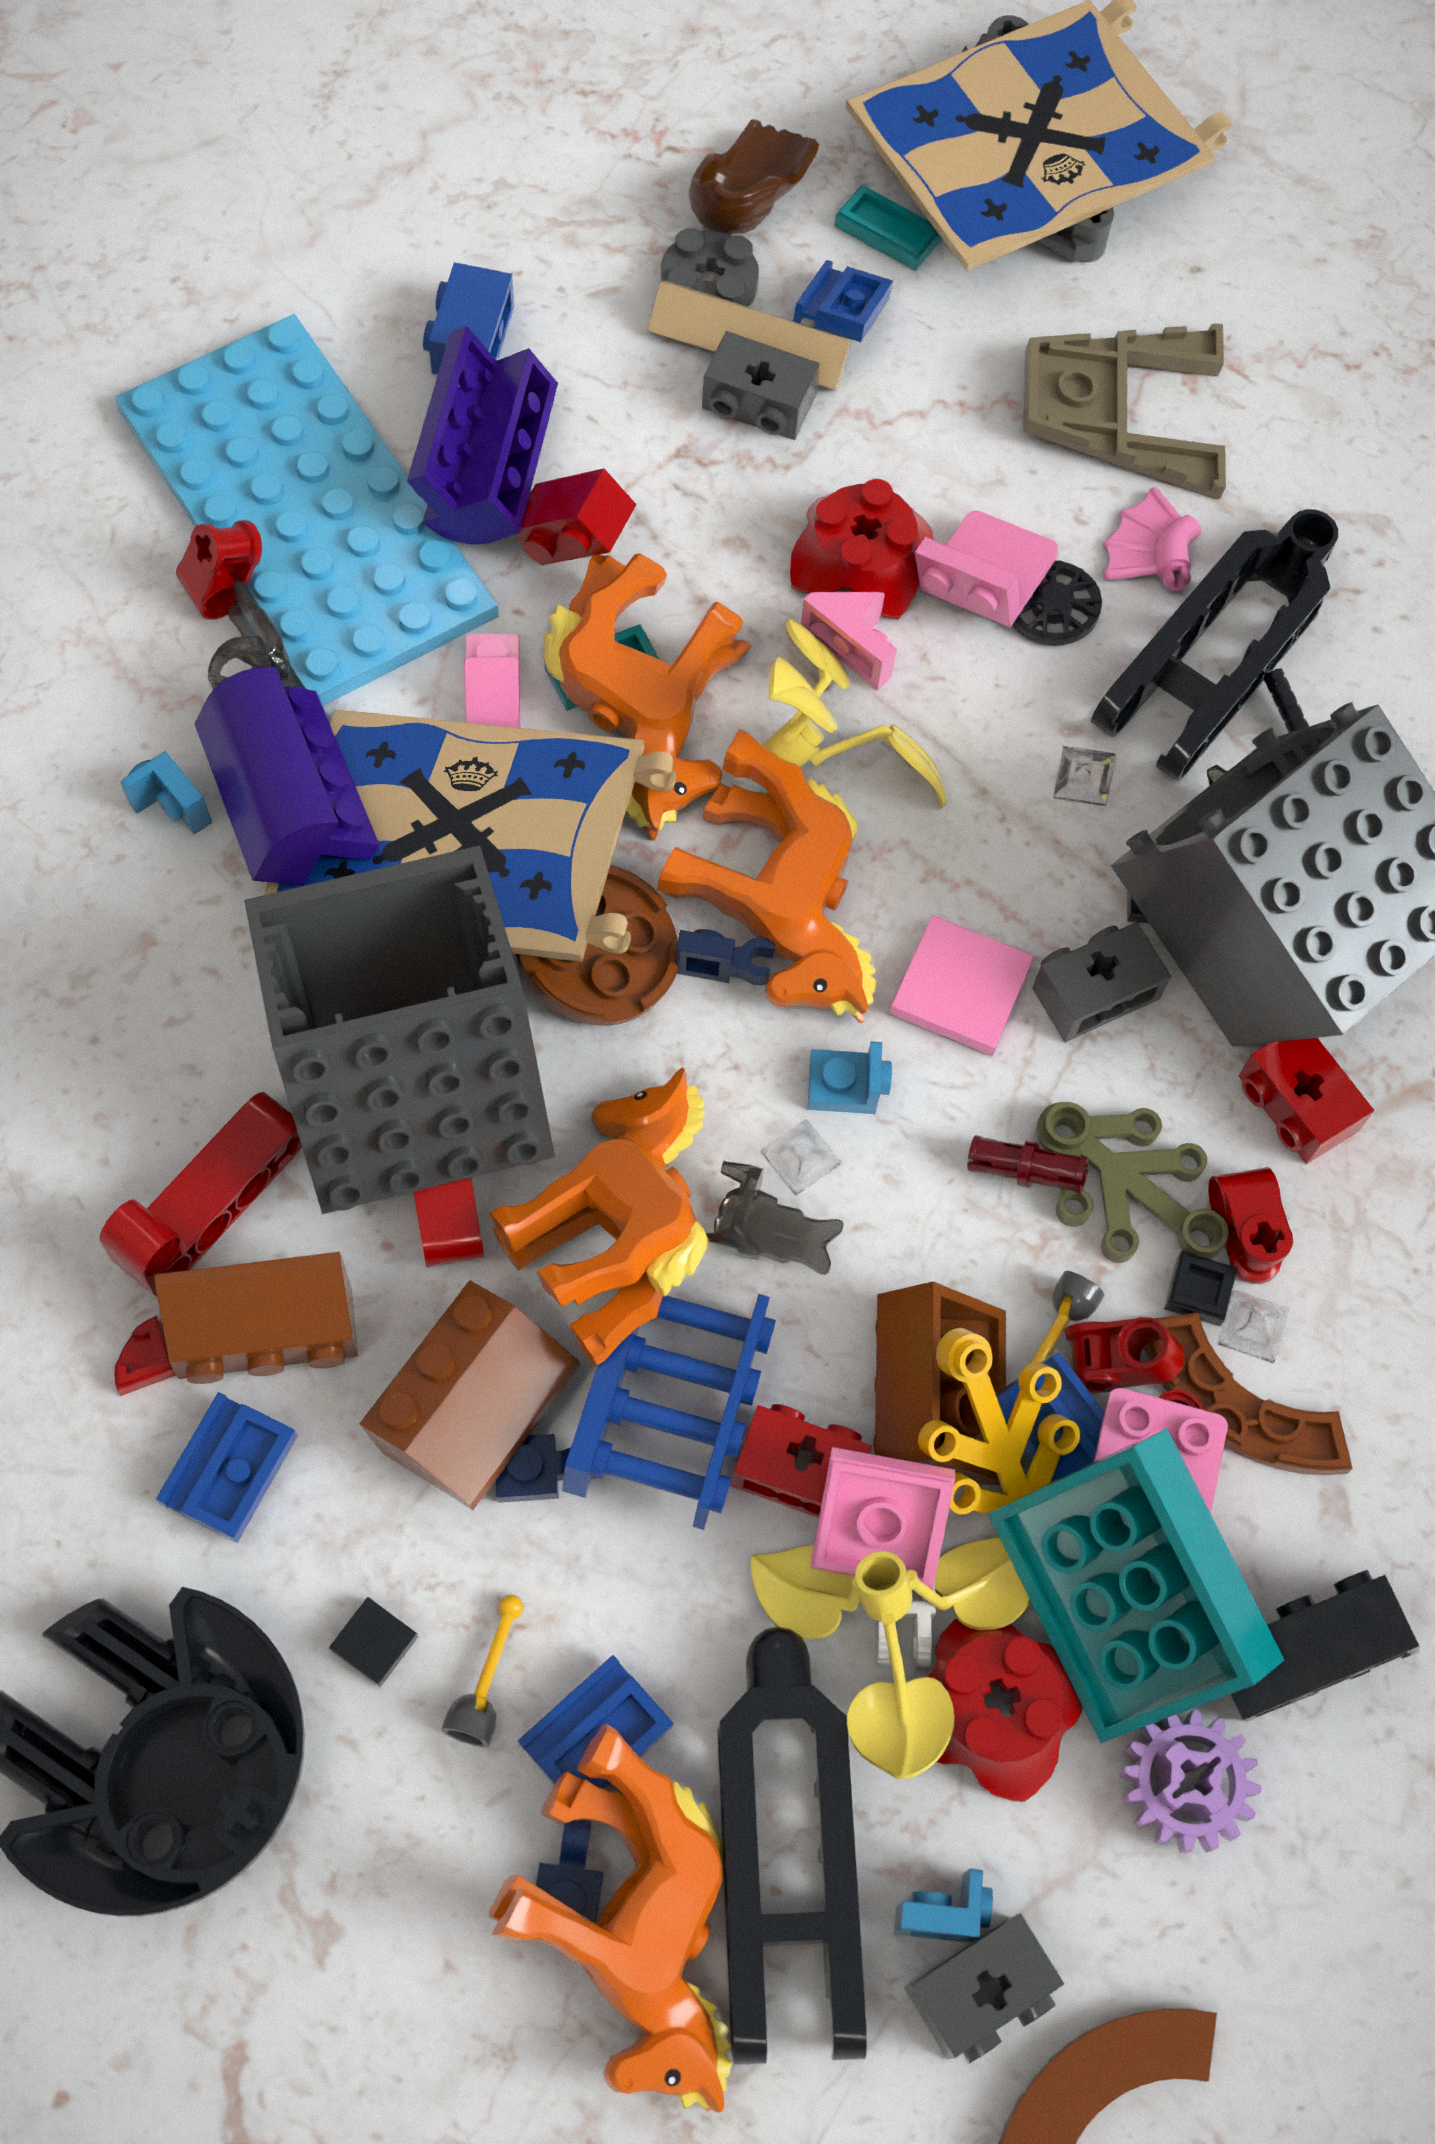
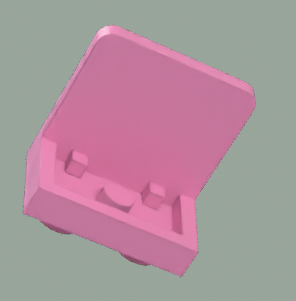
(986, 566)
(1196, 1433)

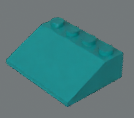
(1136, 1588)

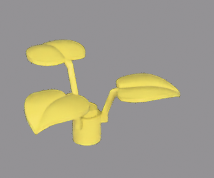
(800, 738)
(901, 1723)

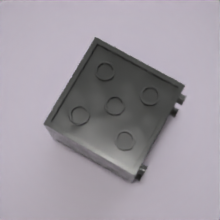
(1297, 880)
(400, 1028)

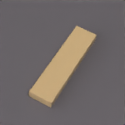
(704, 318)

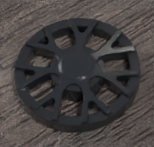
(1054, 604)

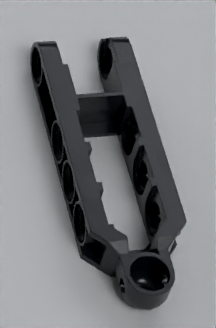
(1285, 561)
(781, 1690)

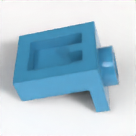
(166, 783)
(848, 1080)
(935, 1918)

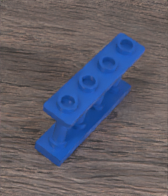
(610, 1403)

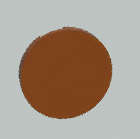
(609, 985)

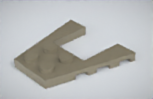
(1080, 400)

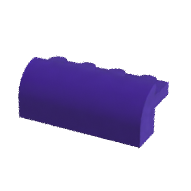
(481, 441)
(281, 777)

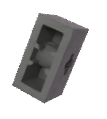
(760, 385)
(1083, 1002)
(1003, 1954)

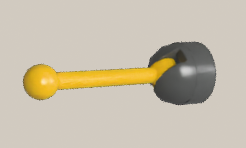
(1074, 1300)
(472, 1715)

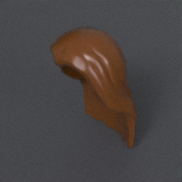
(741, 186)

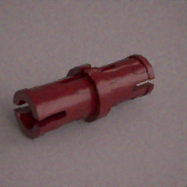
(1028, 1164)

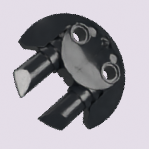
(161, 1764)

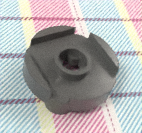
(715, 252)

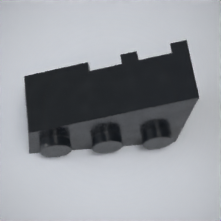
(1330, 1643)

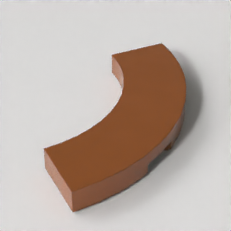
(1256, 1428)
(1107, 2065)

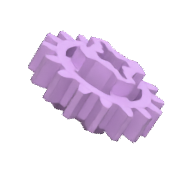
(1207, 1799)

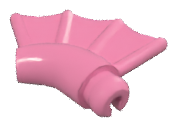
(1152, 542)

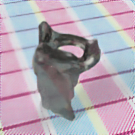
(260, 640)
(757, 1226)

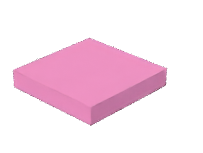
(961, 985)
(882, 1506)

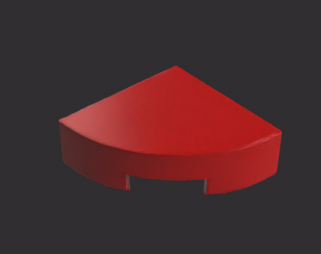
(143, 1358)

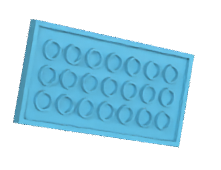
(344, 542)

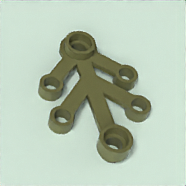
(1124, 1174)

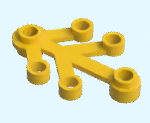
(1003, 1442)

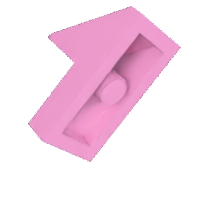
(845, 626)
(492, 679)

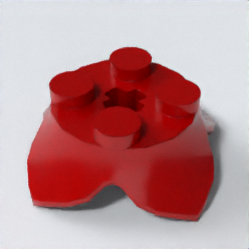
(861, 542)
(1012, 1752)

